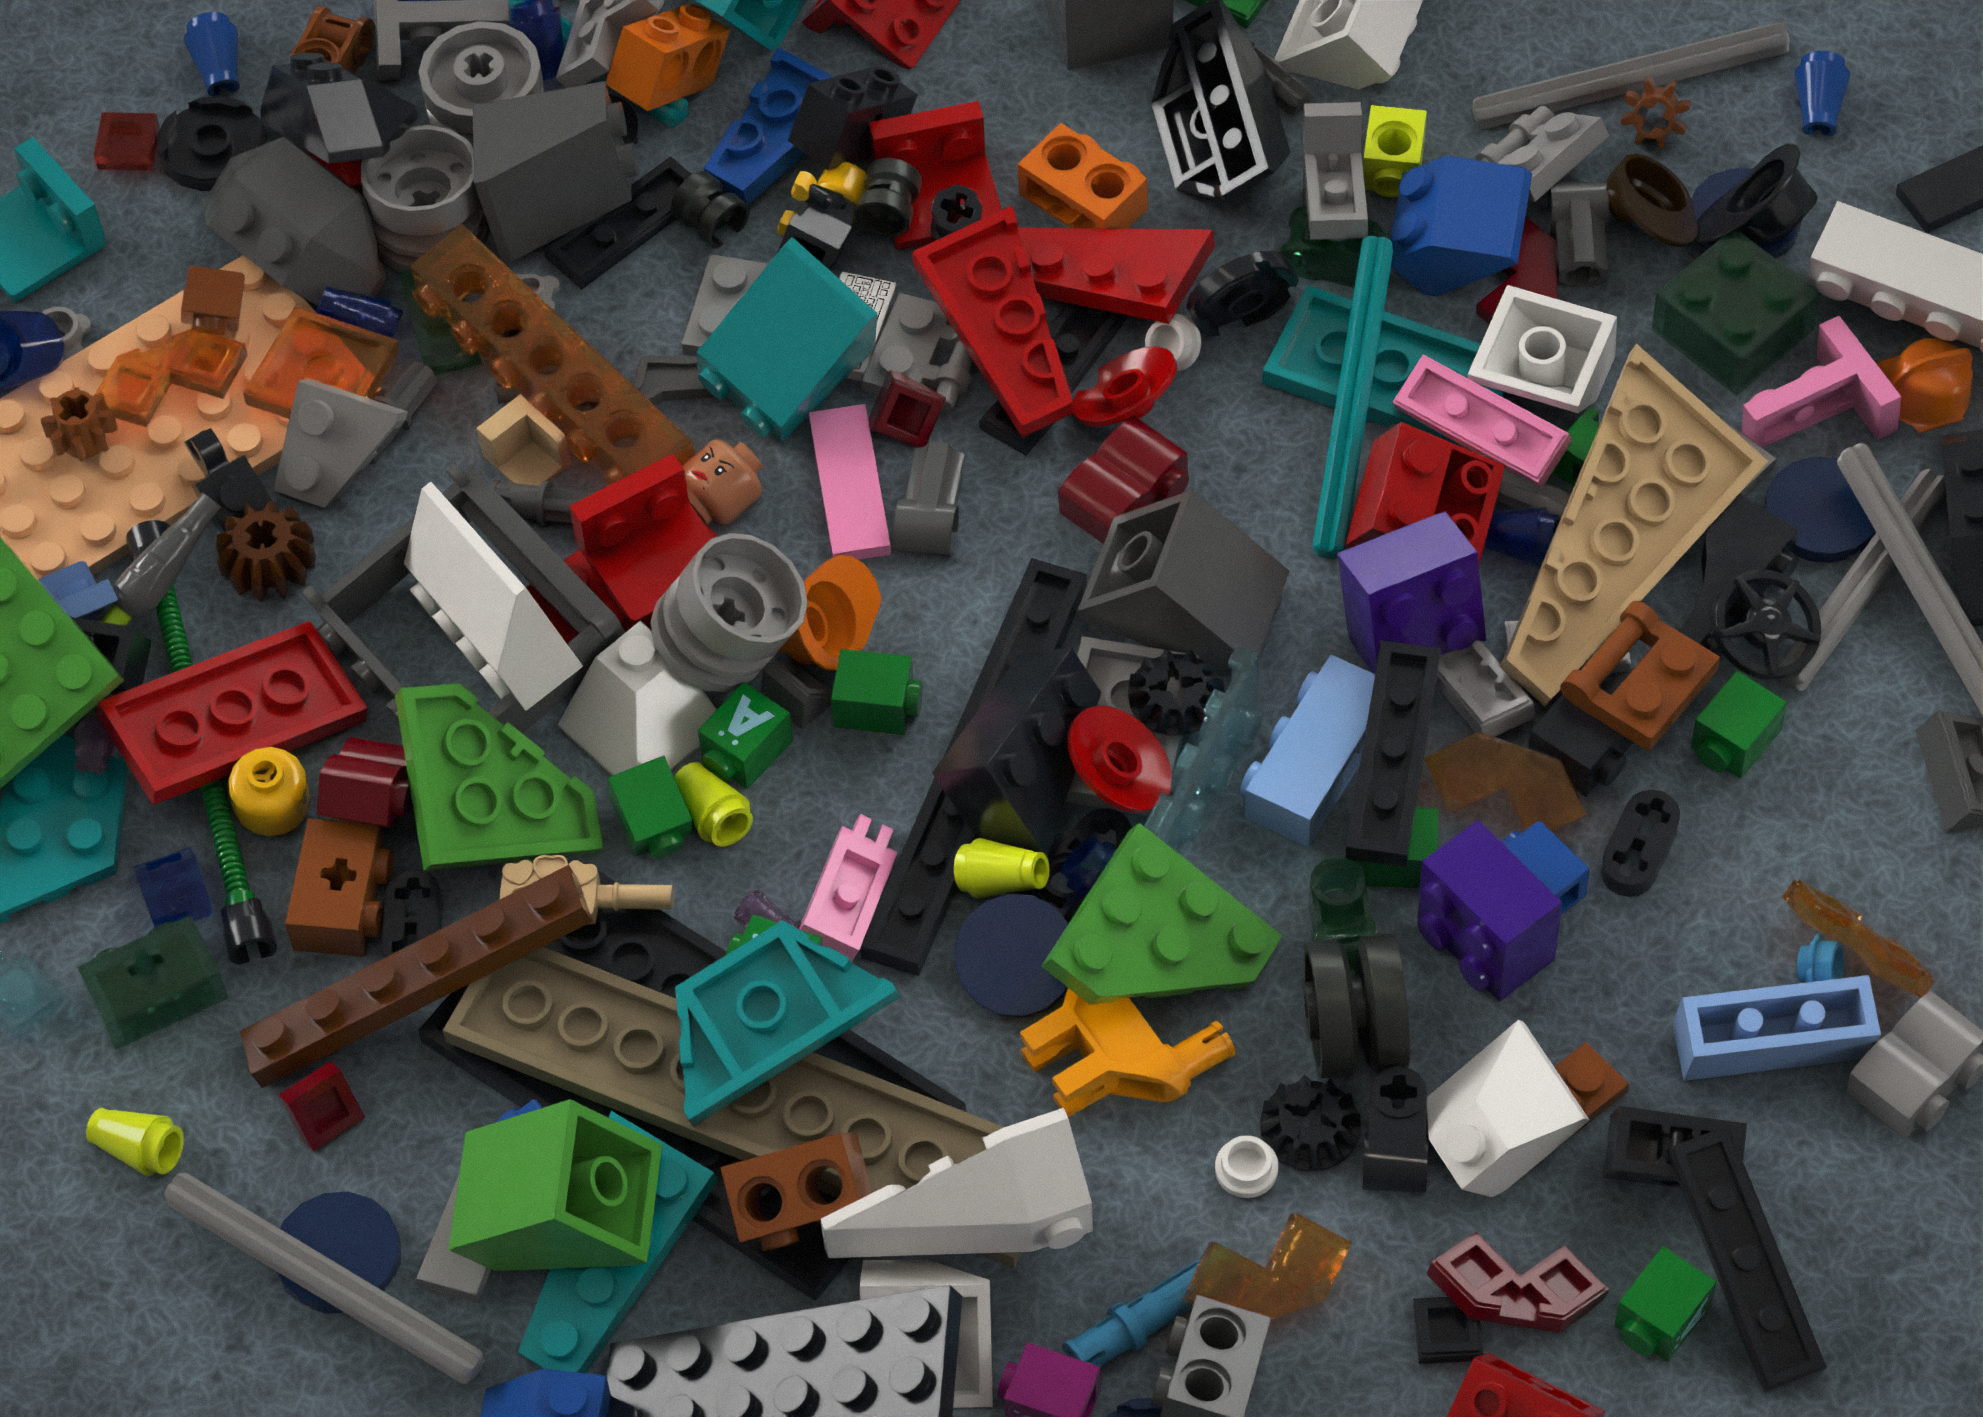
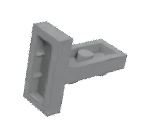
(423, 23)
(1334, 171)

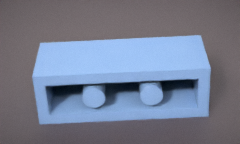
(1311, 753)
(1775, 1027)

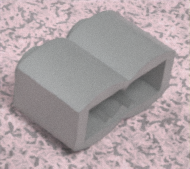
(1919, 1066)

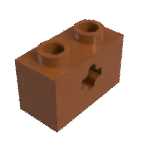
(338, 888)

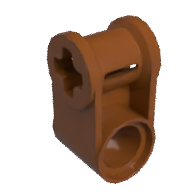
(337, 38)

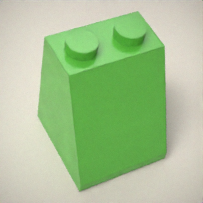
(555, 1192)

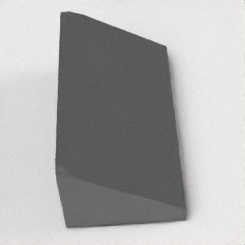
(1955, 767)

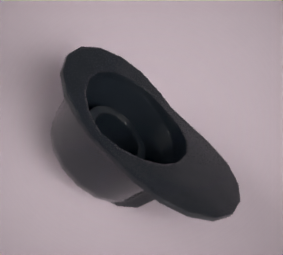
(1762, 204)

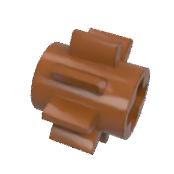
(1648, 100)
(79, 424)

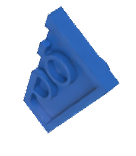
(757, 146)

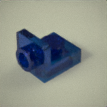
(174, 887)

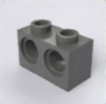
(1215, 1375)

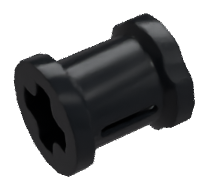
(948, 204)

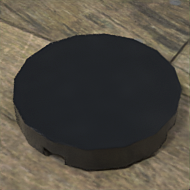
(202, 162)
(1242, 289)

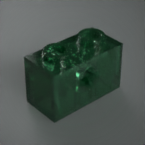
(137, 1007)

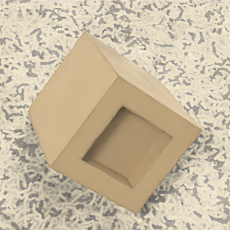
(524, 444)

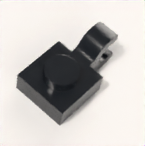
(225, 482)

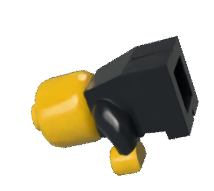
(828, 211)

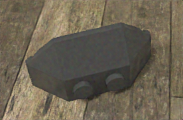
(296, 221)

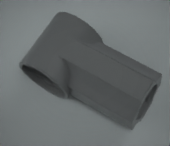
(1579, 227)
(930, 507)

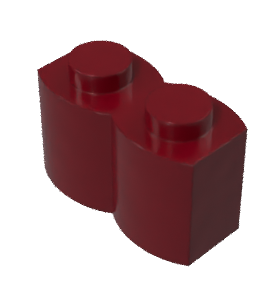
(1125, 474)
(365, 784)

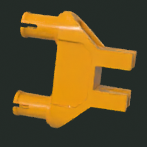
(1118, 1053)

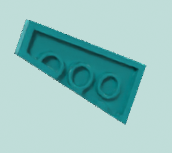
(587, 1305)

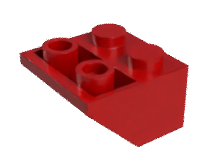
(1420, 476)

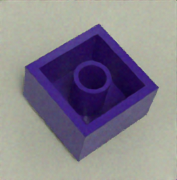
(1413, 589)
(1487, 911)

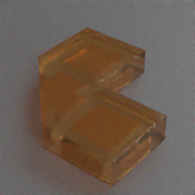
(192, 360)
(1486, 765)
(1836, 919)
(1294, 1277)

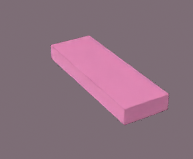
(1482, 421)
(849, 482)

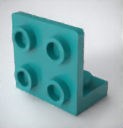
(43, 224)

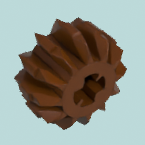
(265, 550)

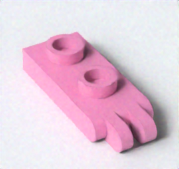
(850, 887)

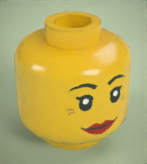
(269, 791)

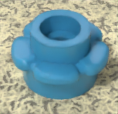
(1821, 960)

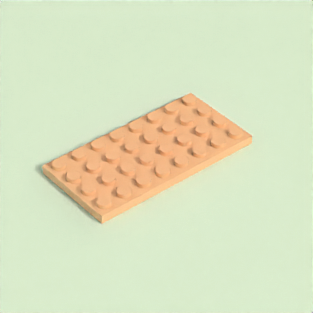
(81, 511)

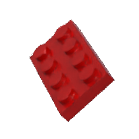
(211, 714)

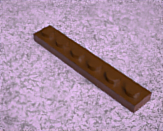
(415, 976)

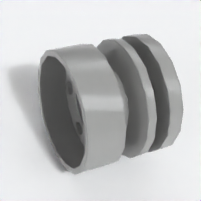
(421, 194)
(728, 612)

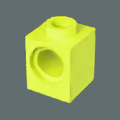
(1392, 147)

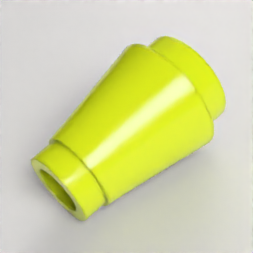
(714, 805)
(998, 869)
(137, 1139)

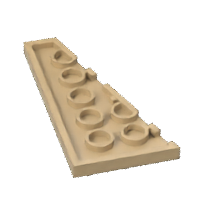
(1640, 502)

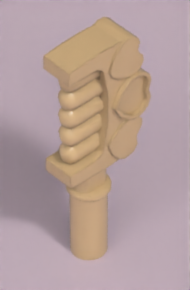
(596, 895)

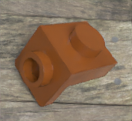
(212, 300)

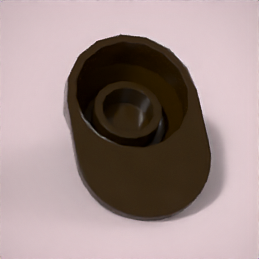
(1651, 201)

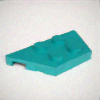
(58, 827)
(766, 1012)

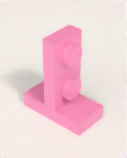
(1842, 382)

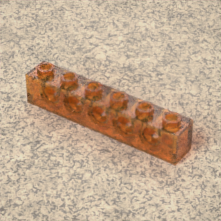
(465, 267)

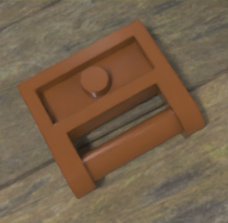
(1655, 689)

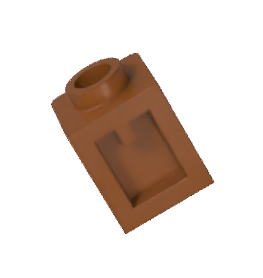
(1591, 1081)

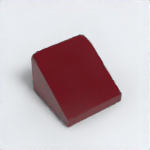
(906, 410)

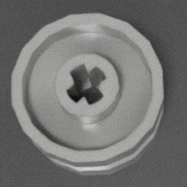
(476, 67)

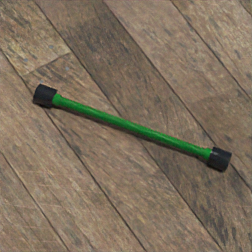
(243, 914)

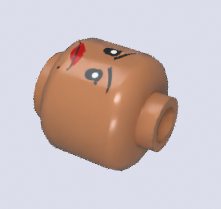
(722, 481)

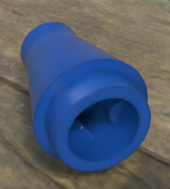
(214, 50)
(1821, 90)

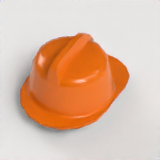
(1932, 382)
(838, 614)

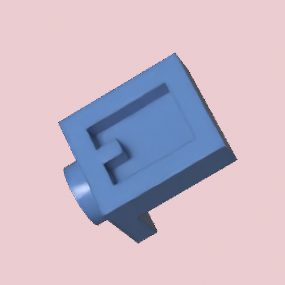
(78, 591)

